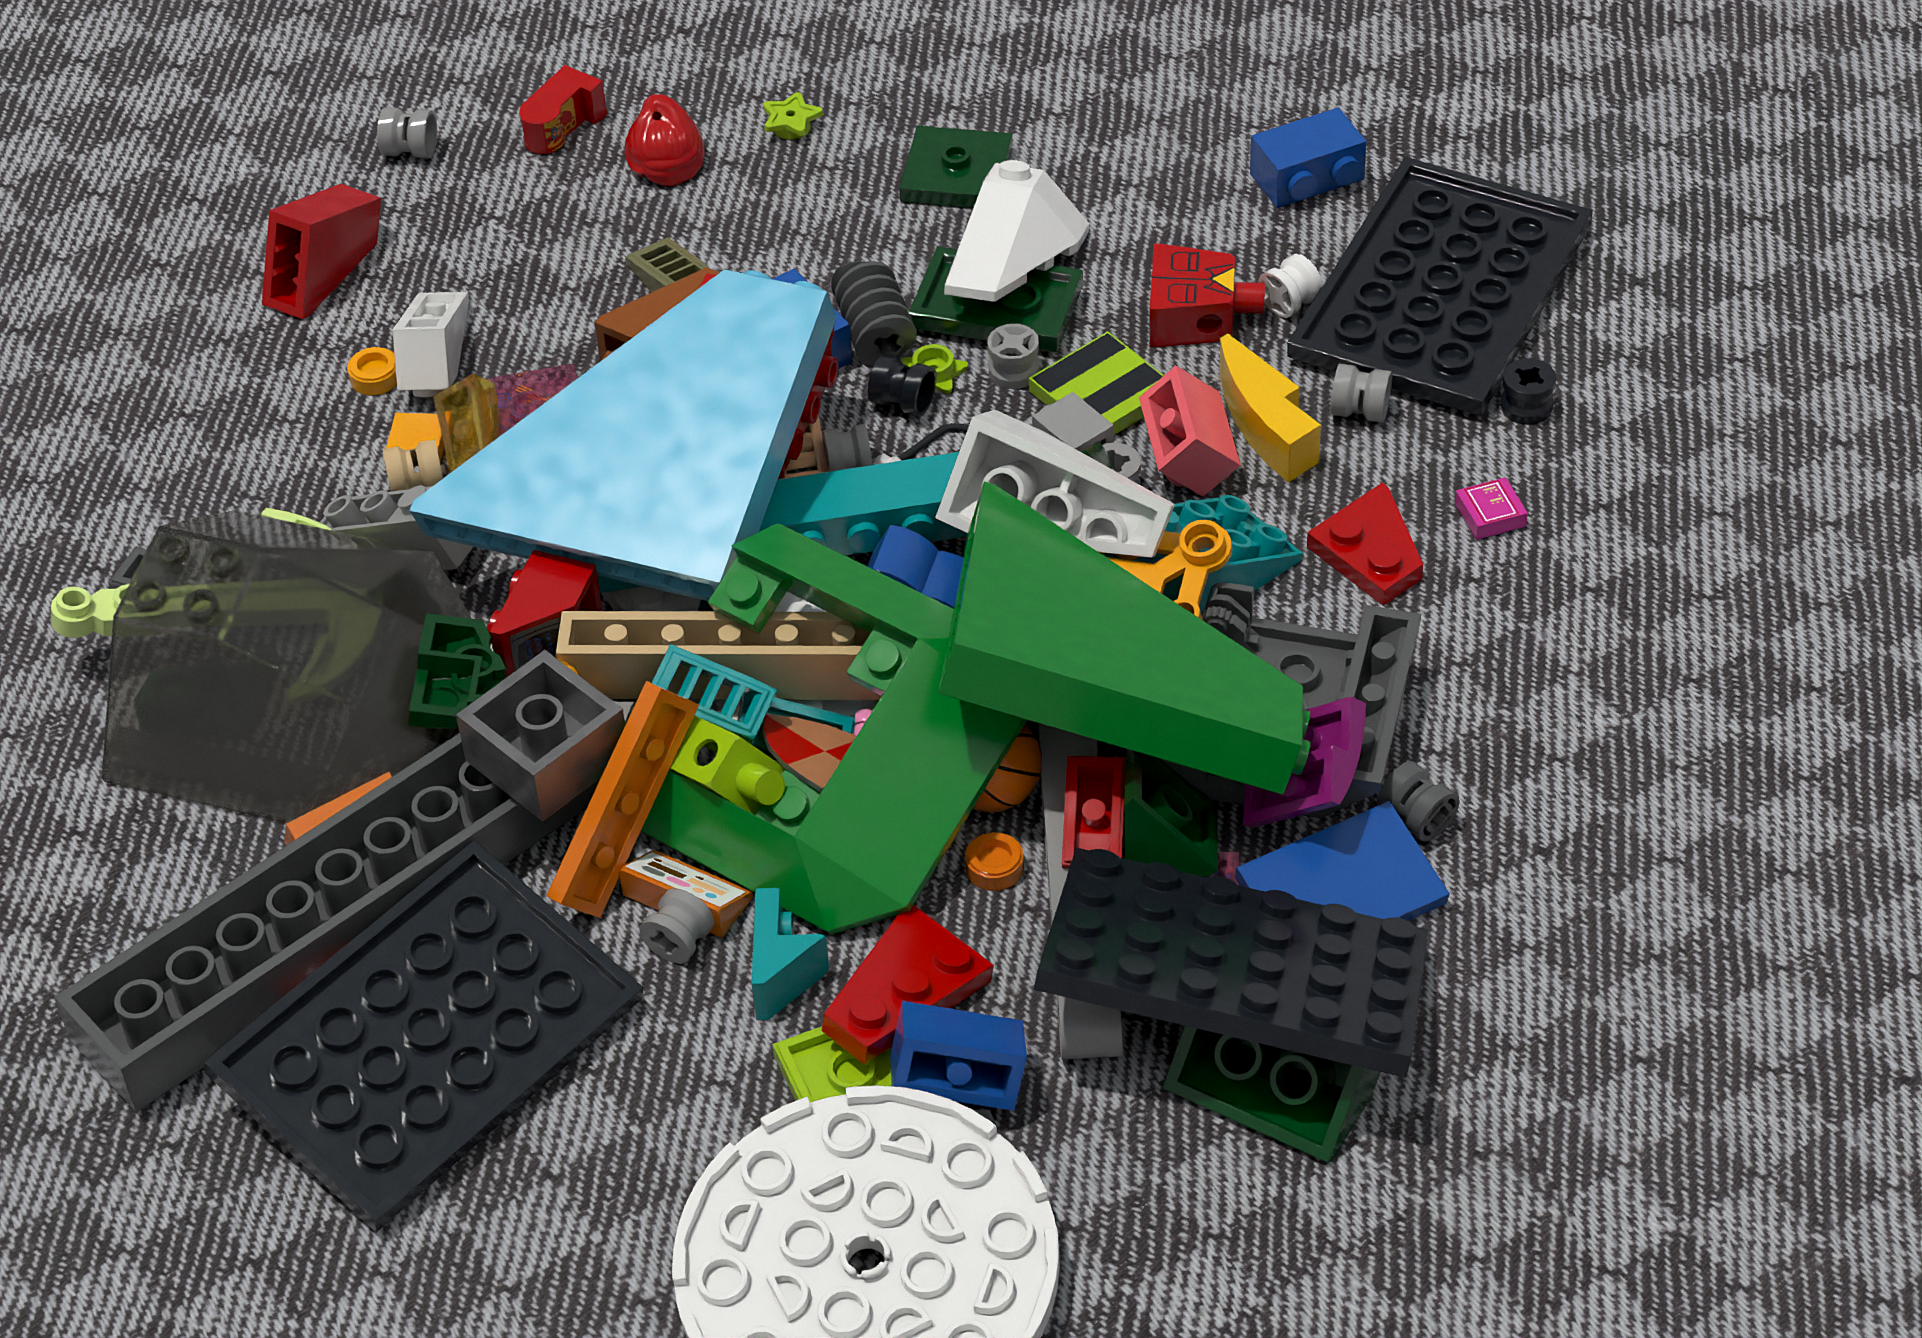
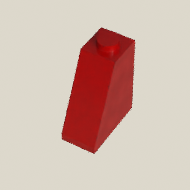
(316, 246)

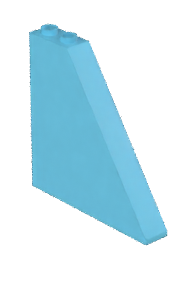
(655, 447)

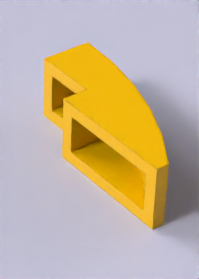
(1268, 411)

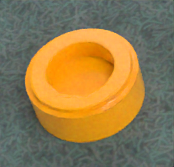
(372, 371)

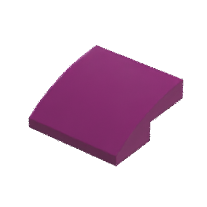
(1333, 755)

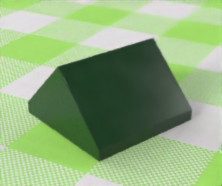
(1168, 818)

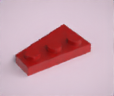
(909, 963)

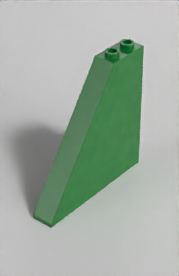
(1101, 654)

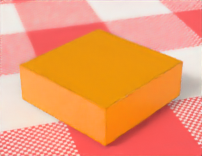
(412, 428)

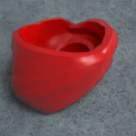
(664, 143)

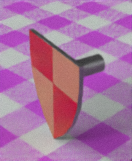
(806, 747)

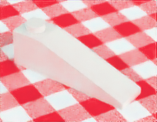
(1013, 229)
(1057, 483)

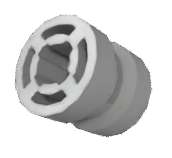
(407, 132)
(1349, 389)

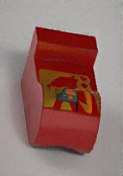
(560, 108)

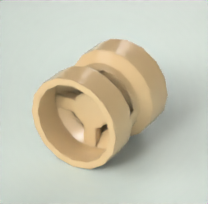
(401, 466)

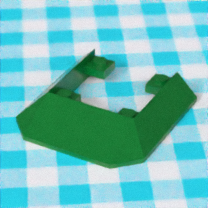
(900, 787)

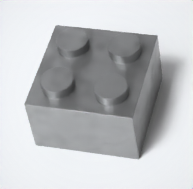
(541, 734)

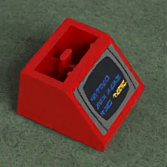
(535, 606)

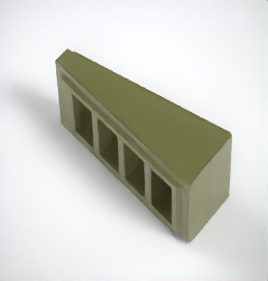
(663, 263)

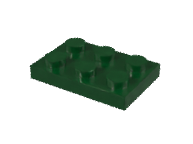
(1041, 304)

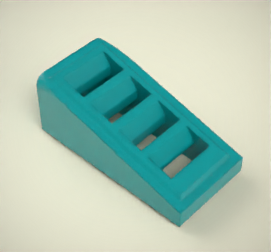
(719, 674)

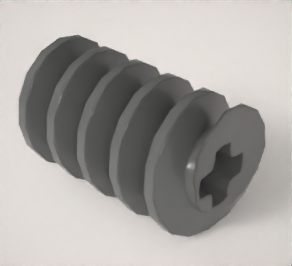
(874, 309)

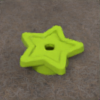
(790, 117)
(942, 360)

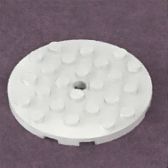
(879, 1170)

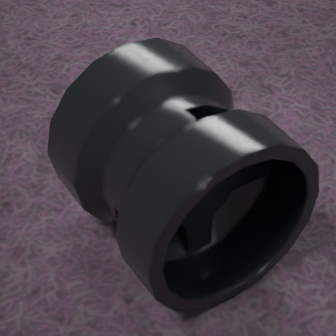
(902, 385)

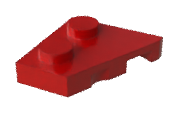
(1370, 545)

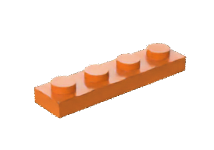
(622, 800)

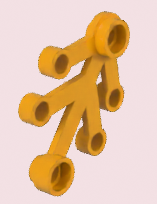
(1184, 558)

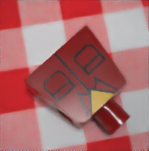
(1196, 296)

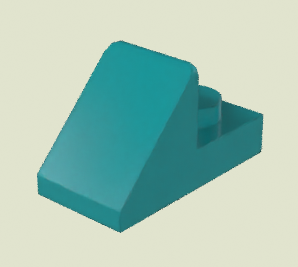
(781, 961)

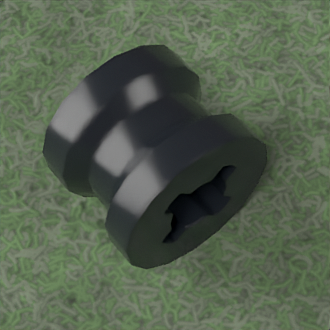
(1528, 391)

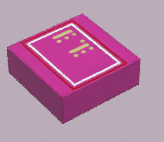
(1491, 508)

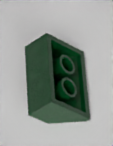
(1272, 1089)

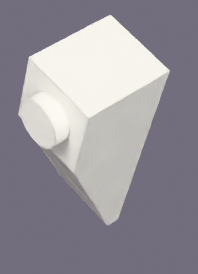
(430, 342)

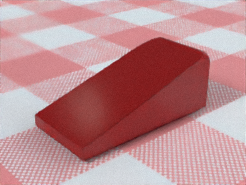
(1093, 805)

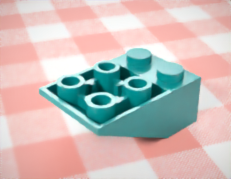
(1258, 548)

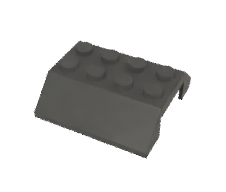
(1330, 668)

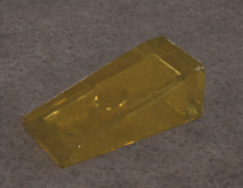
(467, 418)

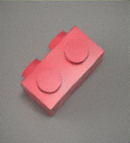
(1189, 431)

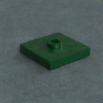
(951, 164)

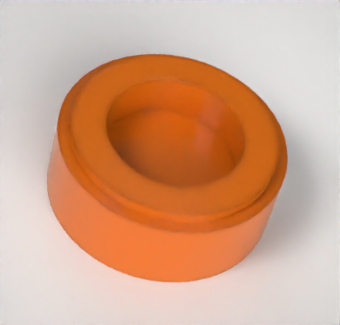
(994, 861)

